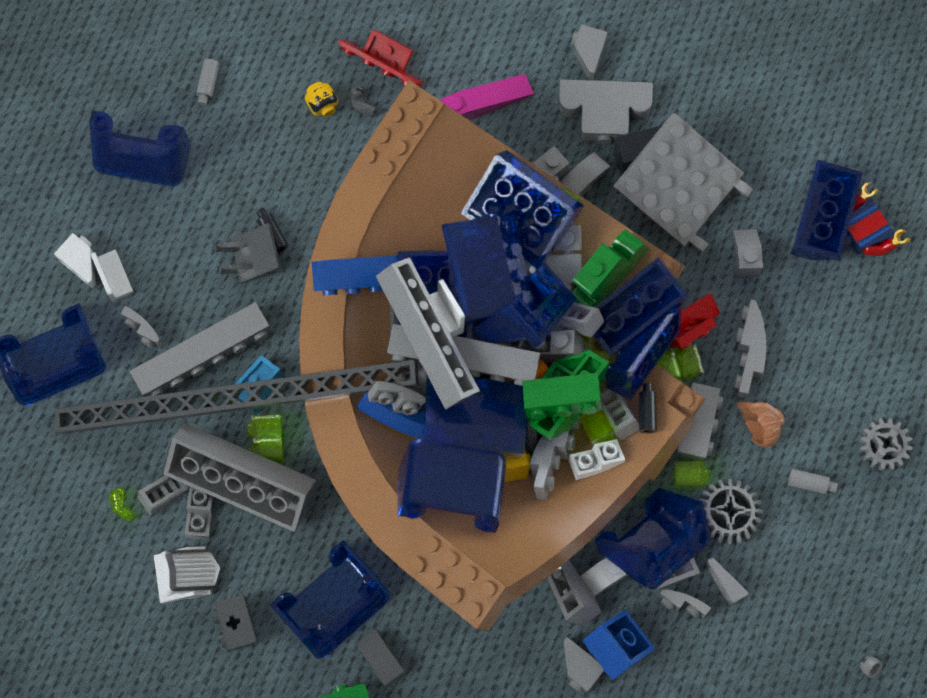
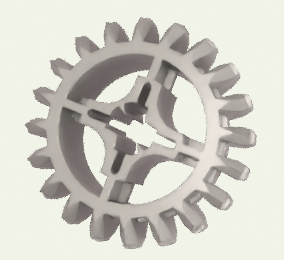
(741, 511)

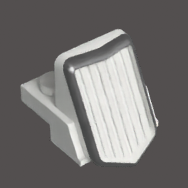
(186, 573)

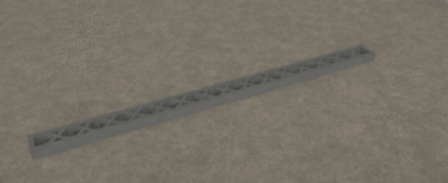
(236, 390)

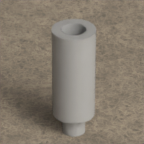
(207, 80)
(811, 481)

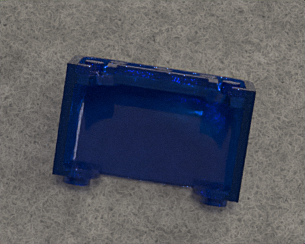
(139, 158)
(51, 359)
(452, 481)
(661, 542)
(333, 602)

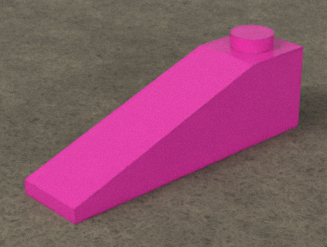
(489, 97)

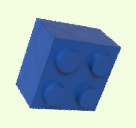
(618, 644)

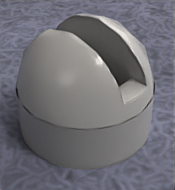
(871, 666)

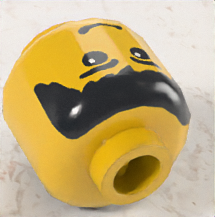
(321, 99)

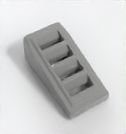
(582, 319)
(627, 424)
(168, 497)
(729, 587)

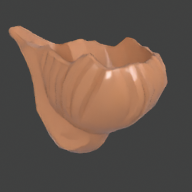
(762, 421)

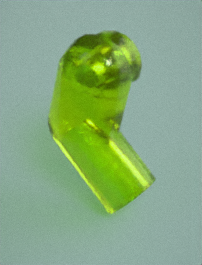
(117, 504)

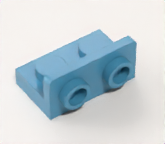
(260, 370)

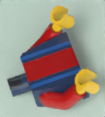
(869, 230)

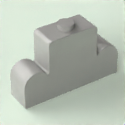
(605, 106)

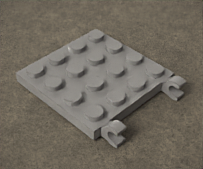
(680, 181)

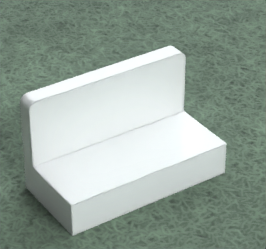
(112, 275)
(448, 309)

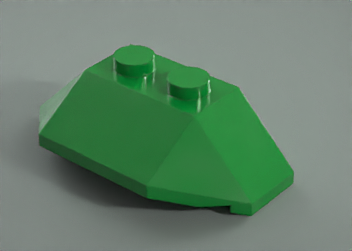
(576, 364)

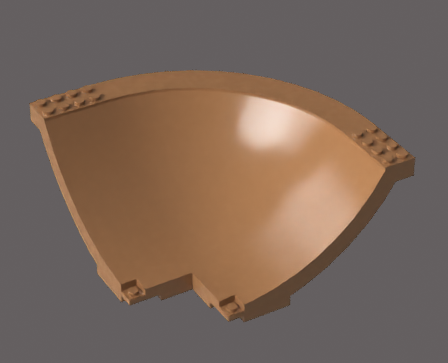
(393, 200)

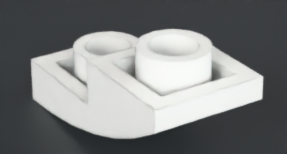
(595, 461)

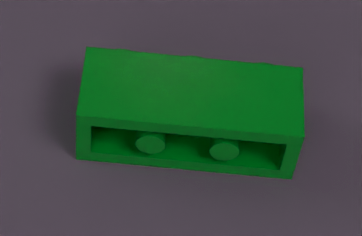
(562, 396)

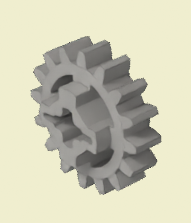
(877, 439)

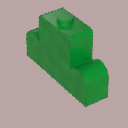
(607, 269)

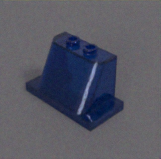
(518, 322)

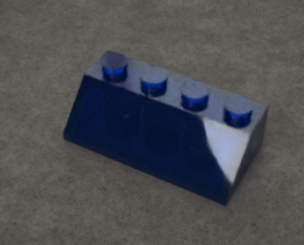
(826, 212)
(638, 305)
(642, 354)

